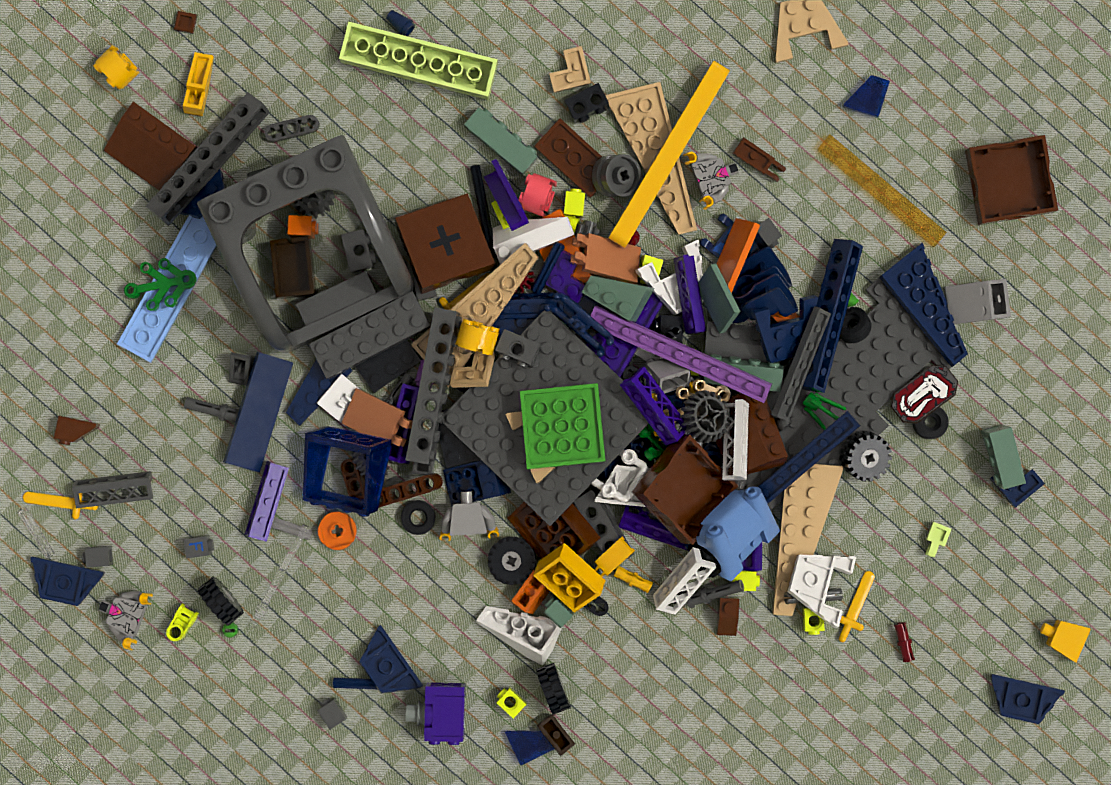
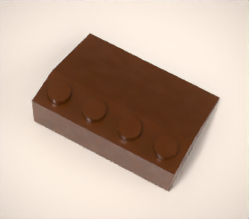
(148, 146)
(764, 441)
(568, 529)

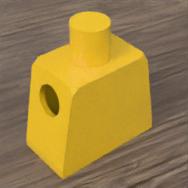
(1066, 638)

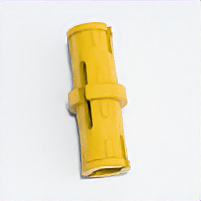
(633, 579)

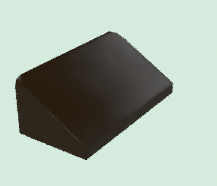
(555, 734)

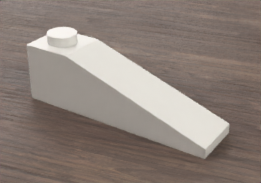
(537, 234)
(527, 634)

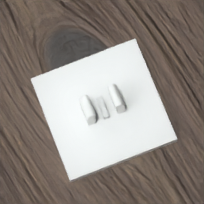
(338, 397)

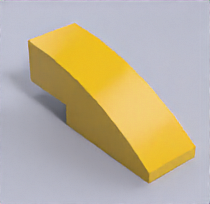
(198, 84)

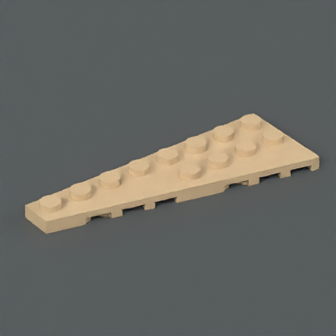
(647, 126)
(485, 302)
(802, 520)

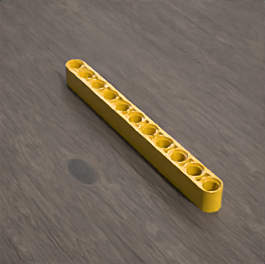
(669, 154)

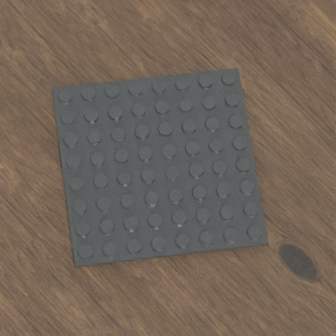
(563, 361)

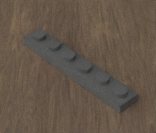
(801, 364)

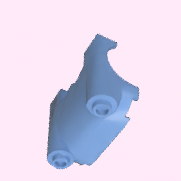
(737, 529)

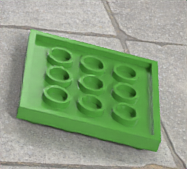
(562, 426)

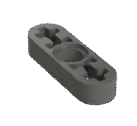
(279, 136)

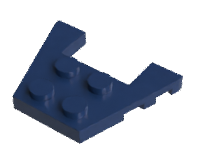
(783, 338)

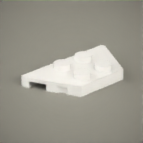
(622, 477)

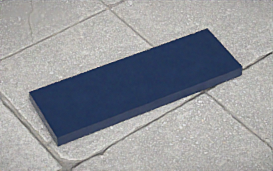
(258, 412)

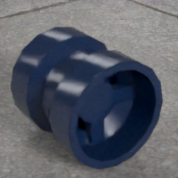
(713, 452)

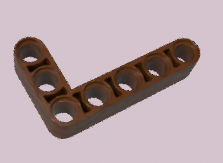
(388, 493)

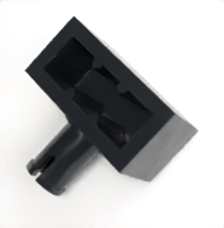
(670, 327)

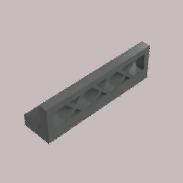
(112, 482)

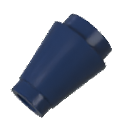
(402, 24)

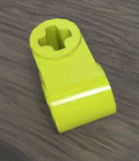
(182, 622)

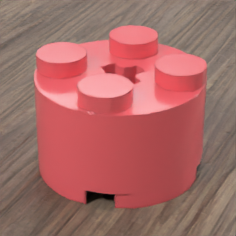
(538, 194)

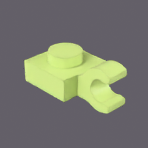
(937, 536)

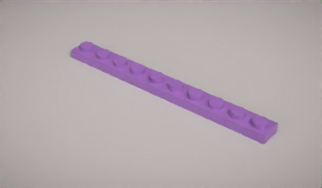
(682, 355)

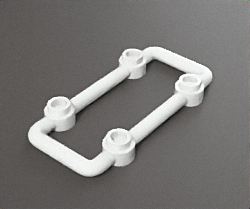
(610, 491)

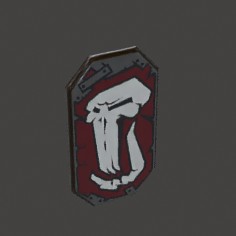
(924, 394)

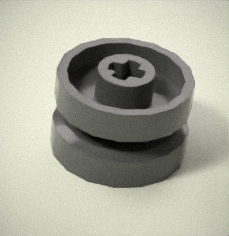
(616, 175)

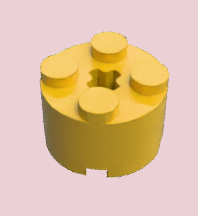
(116, 67)
(477, 337)

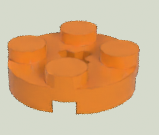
(328, 524)

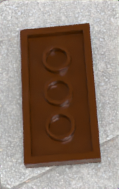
(570, 155)

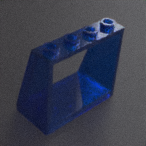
(315, 461)

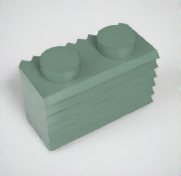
(558, 611)

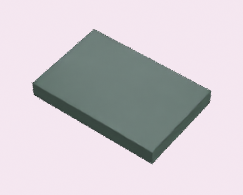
(718, 298)

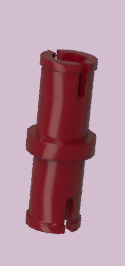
(904, 642)

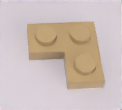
(575, 74)
(476, 375)

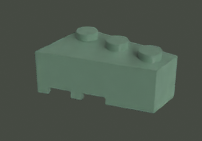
(618, 296)
(1003, 456)

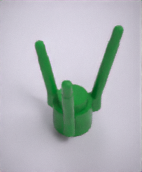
(813, 402)

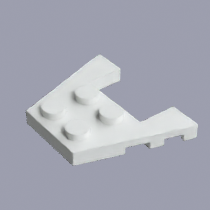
(667, 288)
(811, 582)

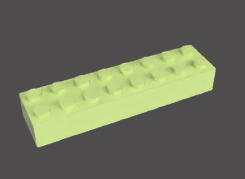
(418, 60)

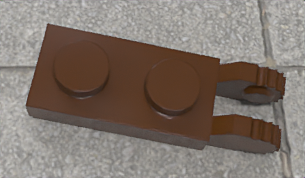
(757, 158)

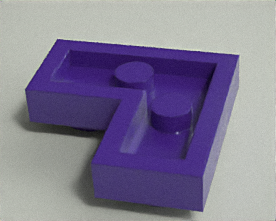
(562, 279)

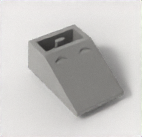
(978, 301)

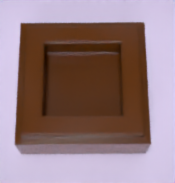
(185, 22)

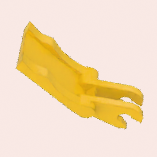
(613, 557)

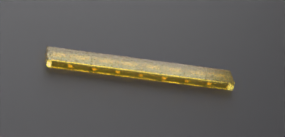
(881, 191)

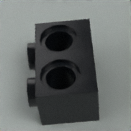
(583, 98)

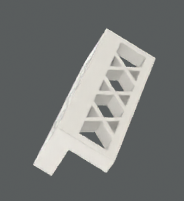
(740, 441)
(678, 581)

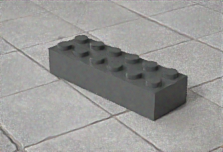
(370, 335)

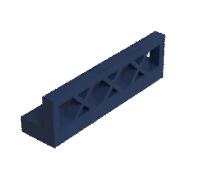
(529, 305)

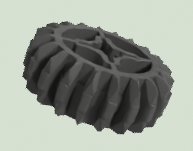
(713, 425)

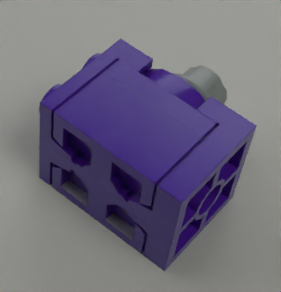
(441, 713)

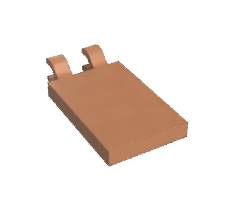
(607, 258)
(375, 417)

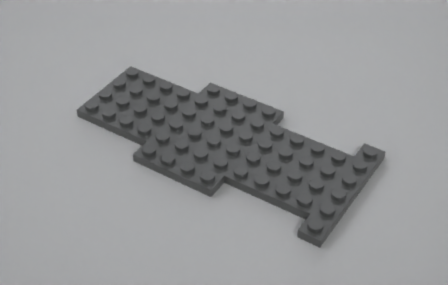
(860, 379)

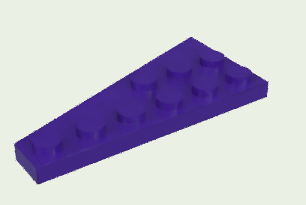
(621, 352)

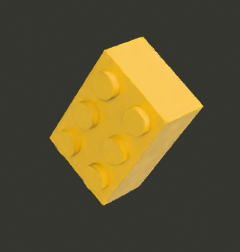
(569, 577)

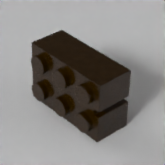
(293, 267)

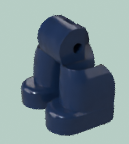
(763, 284)

